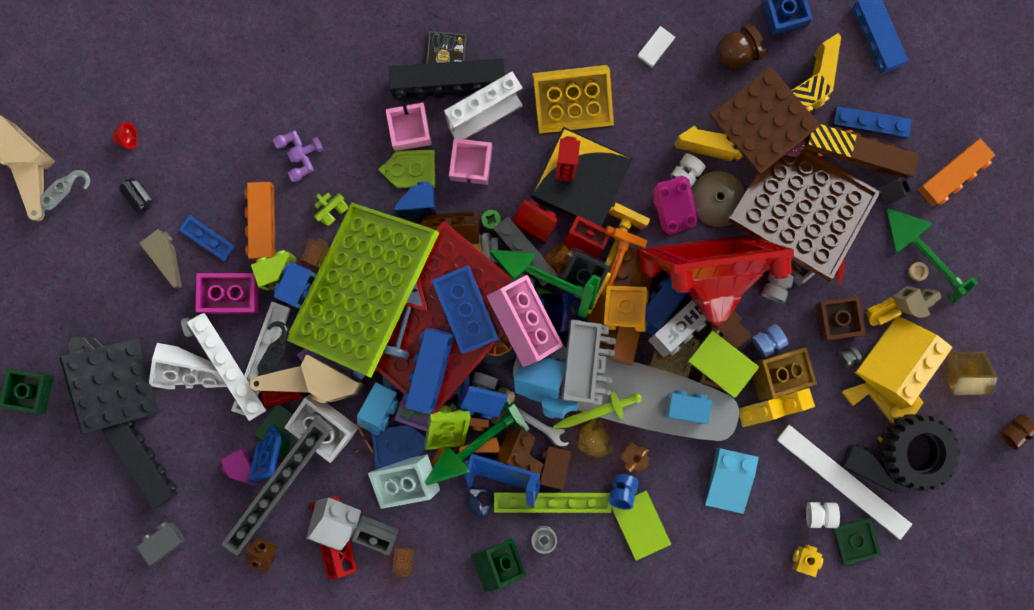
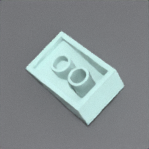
(403, 482)

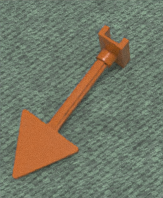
(624, 239)

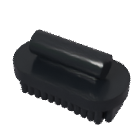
(136, 195)

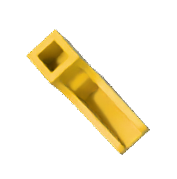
(776, 407)

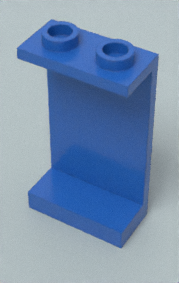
(504, 473)

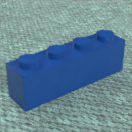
(880, 34)
(661, 305)

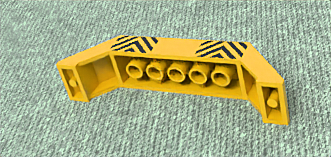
(811, 94)

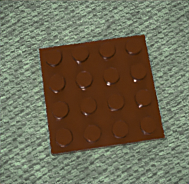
(764, 120)

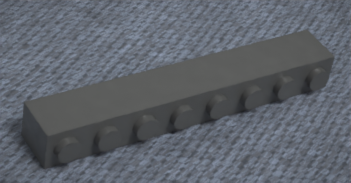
(277, 485)

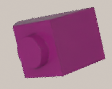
(238, 466)

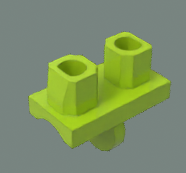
(336, 202)

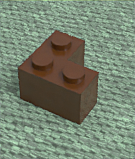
(731, 330)
(516, 451)

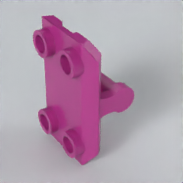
(675, 205)

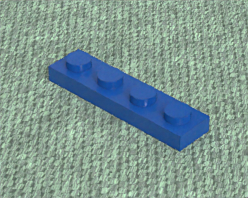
(872, 122)

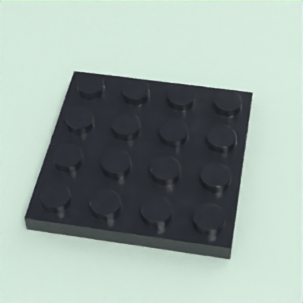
(108, 385)

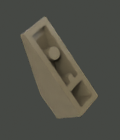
(163, 254)

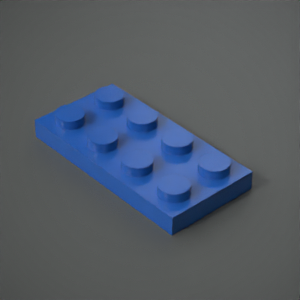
(465, 309)

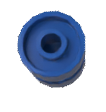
(623, 491)

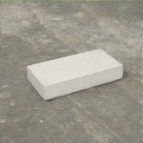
(656, 46)

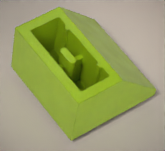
(269, 271)

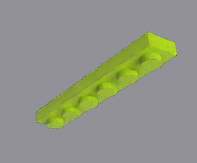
(552, 502)

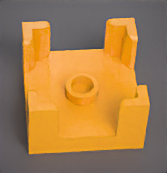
(626, 307)

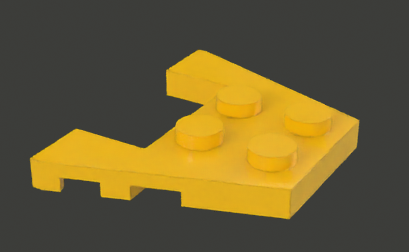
(890, 411)

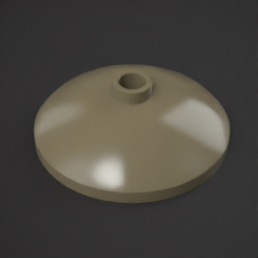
(708, 207)

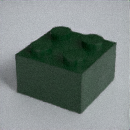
(26, 391)

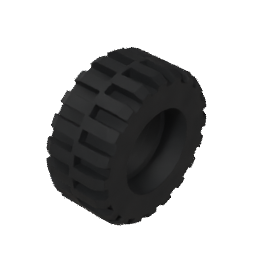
(942, 452)

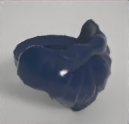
(474, 504)

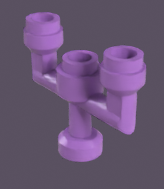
(298, 153)

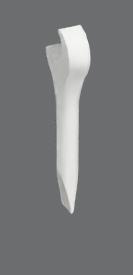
(553, 434)

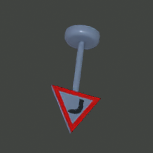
(417, 301)

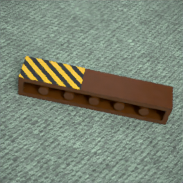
(862, 151)

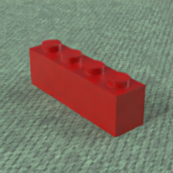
(567, 158)

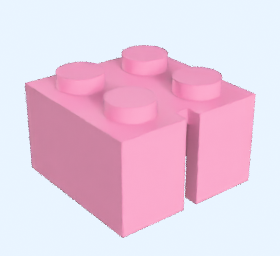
(408, 130)
(470, 161)

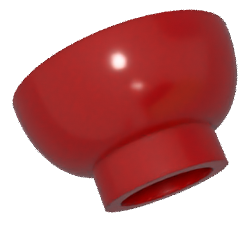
(123, 135)

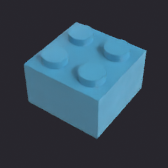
(377, 408)
(688, 408)

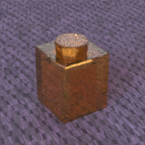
(315, 252)
(403, 561)

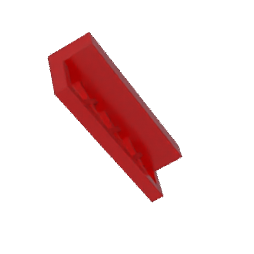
(331, 557)

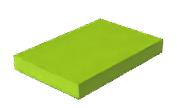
(723, 364)
(642, 527)

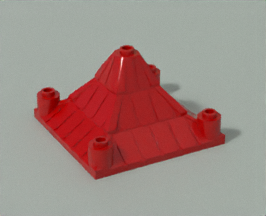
(717, 269)

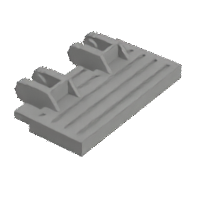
(584, 362)

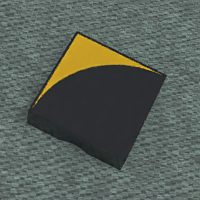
(595, 183)

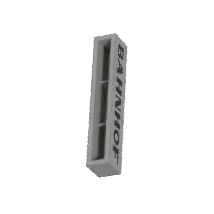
(678, 330)

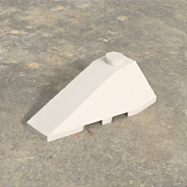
(179, 367)

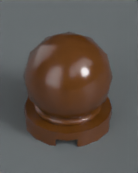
(739, 48)

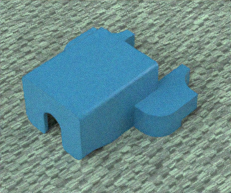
(542, 383)

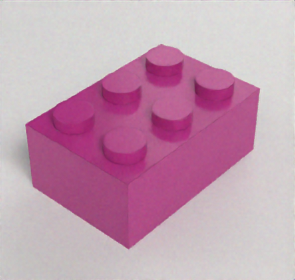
(227, 293)

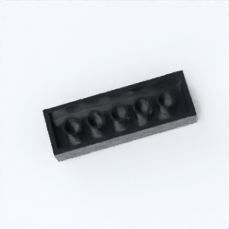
(443, 78)

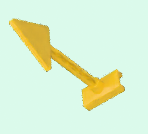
(628, 217)

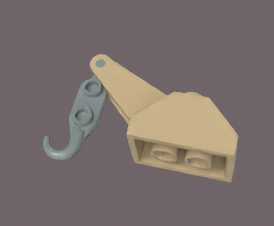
(28, 167)

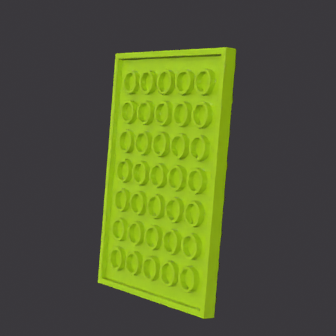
(362, 288)

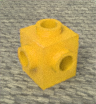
(807, 567)

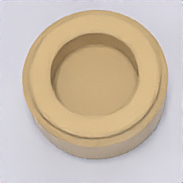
(918, 271)

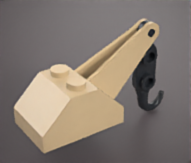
(312, 376)

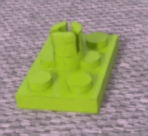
(447, 428)

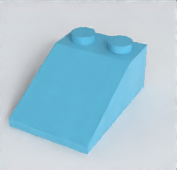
(731, 480)

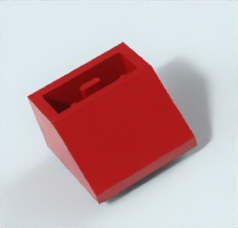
(535, 221)
(586, 237)

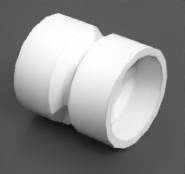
(689, 167)
(822, 515)

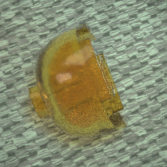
(594, 439)

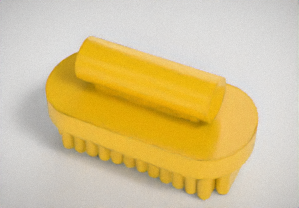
(882, 312)

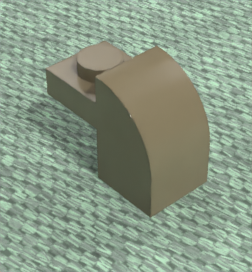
(916, 302)

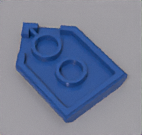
(397, 445)
(265, 456)

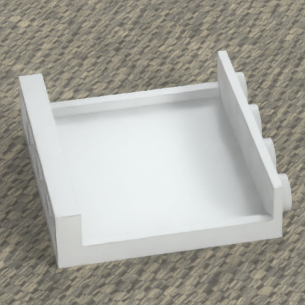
(484, 107)

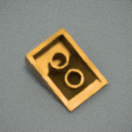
(783, 374)

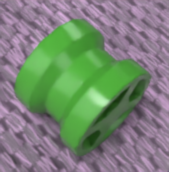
(489, 223)

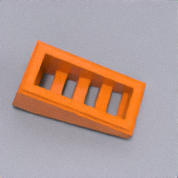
(490, 446)

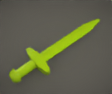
(615, 405)

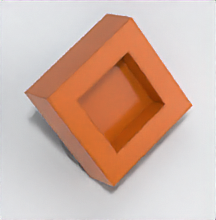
(479, 424)

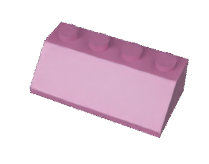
(525, 321)

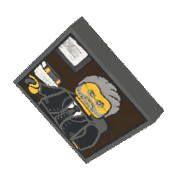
(446, 47)

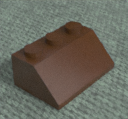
(465, 223)

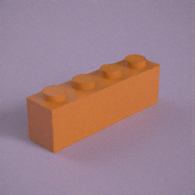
(956, 172)
(260, 220)

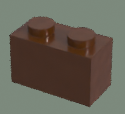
(554, 467)

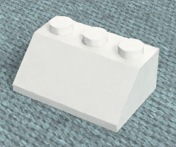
(336, 439)

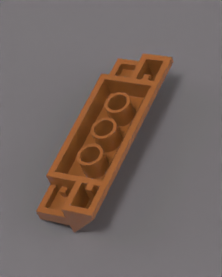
(627, 337)

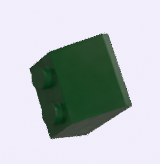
(498, 565)

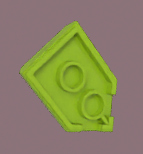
(410, 167)

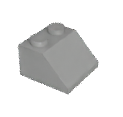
(332, 523)

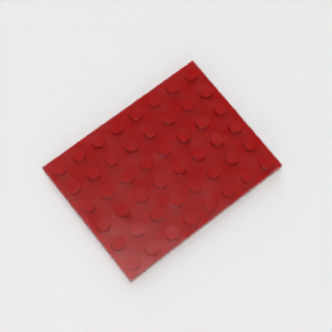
(448, 254)

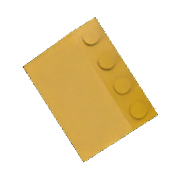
(573, 98)
(903, 361)

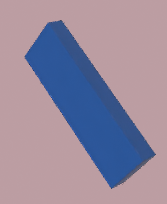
(207, 238)

